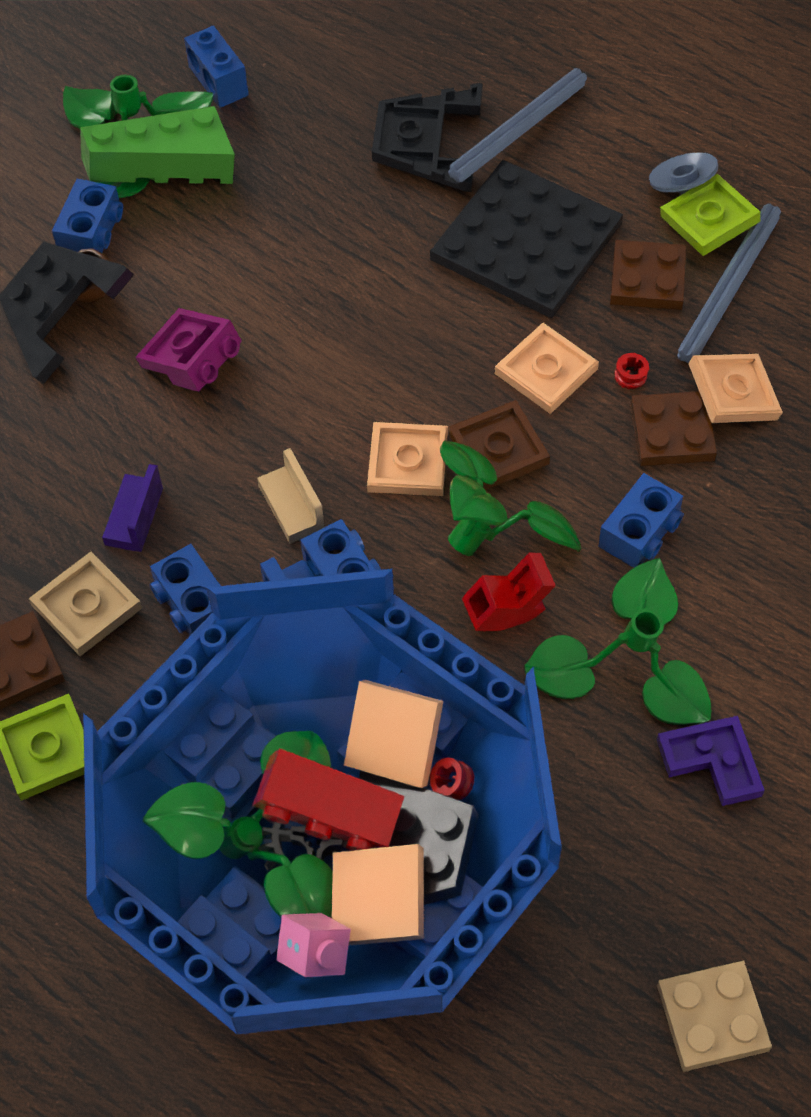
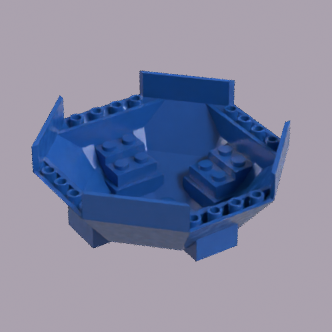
(290, 662)

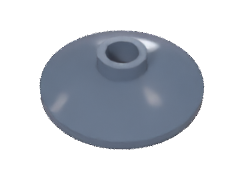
(683, 172)

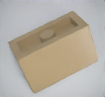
(292, 499)

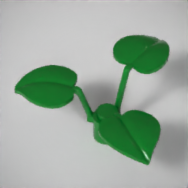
(96, 106)
(479, 510)
(649, 602)
(193, 826)

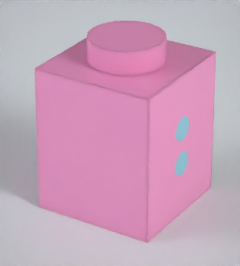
(313, 944)

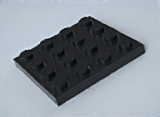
(526, 238)

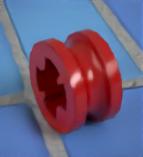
(629, 380)
(440, 778)

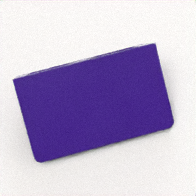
(133, 510)

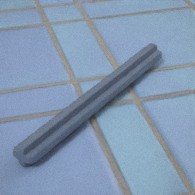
(517, 125)
(728, 284)

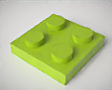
(710, 214)
(43, 746)

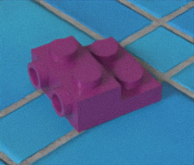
(191, 348)

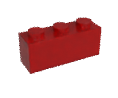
(327, 802)

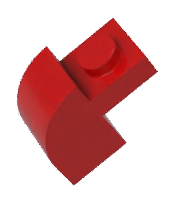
(509, 600)

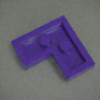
(715, 747)

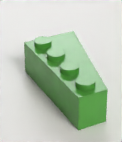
(159, 148)

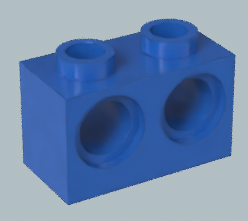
(216, 66)
(88, 216)
(635, 518)
(336, 537)
(188, 594)

